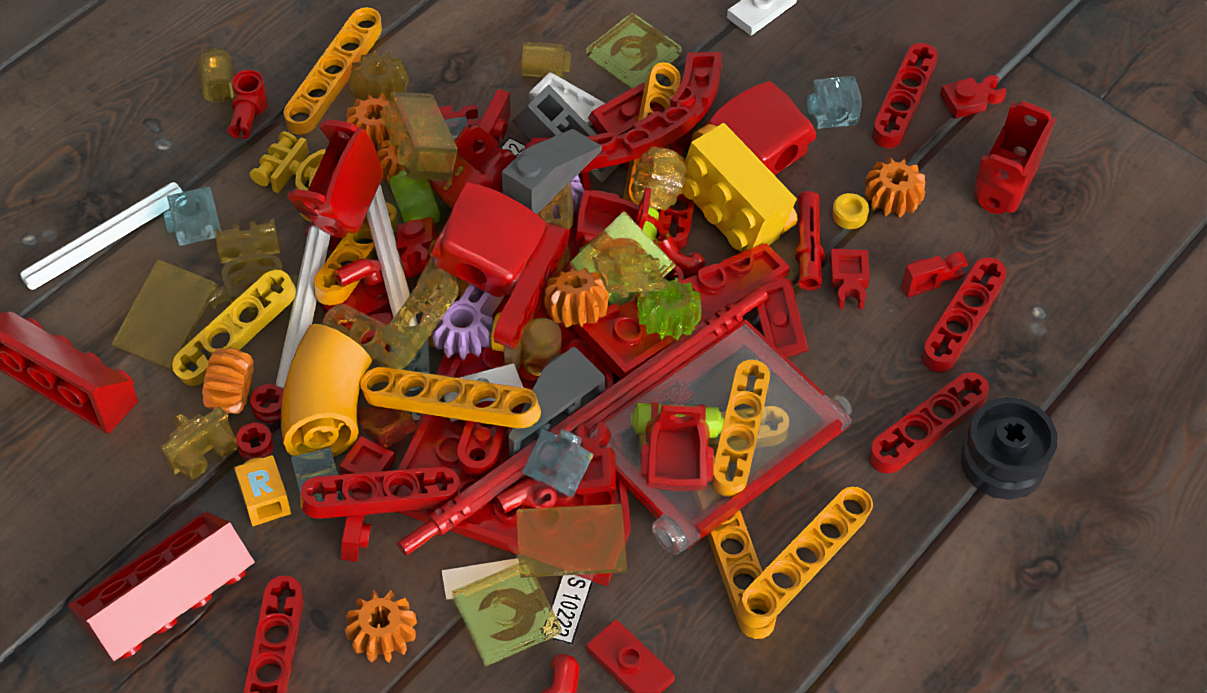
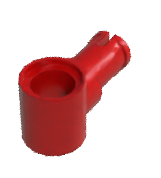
(248, 102)

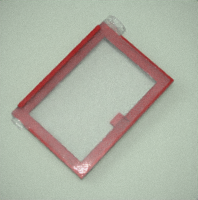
(792, 428)

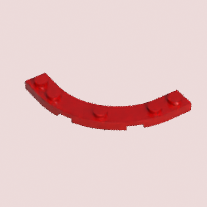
(660, 129)

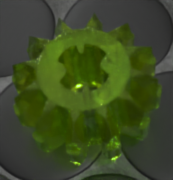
(414, 198)
(671, 310)

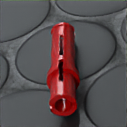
(809, 252)

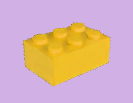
(736, 190)

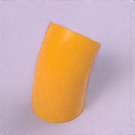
(322, 392)

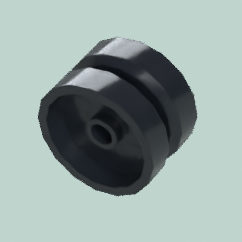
(1008, 448)

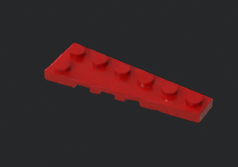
(625, 342)

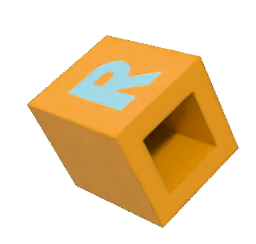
(262, 490)

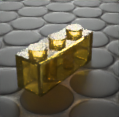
(420, 136)

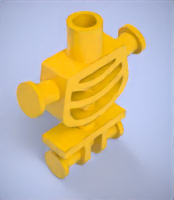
(285, 160)

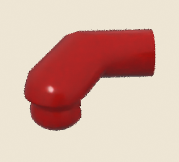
(688, 264)
(361, 268)
(527, 493)
(565, 674)

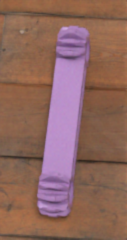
(477, 307)

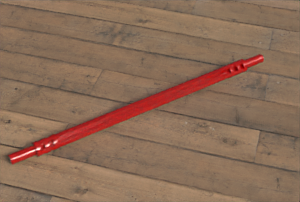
(589, 415)

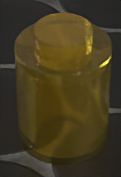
(543, 57)
(216, 74)
(540, 343)

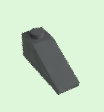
(550, 116)
(547, 168)
(561, 390)

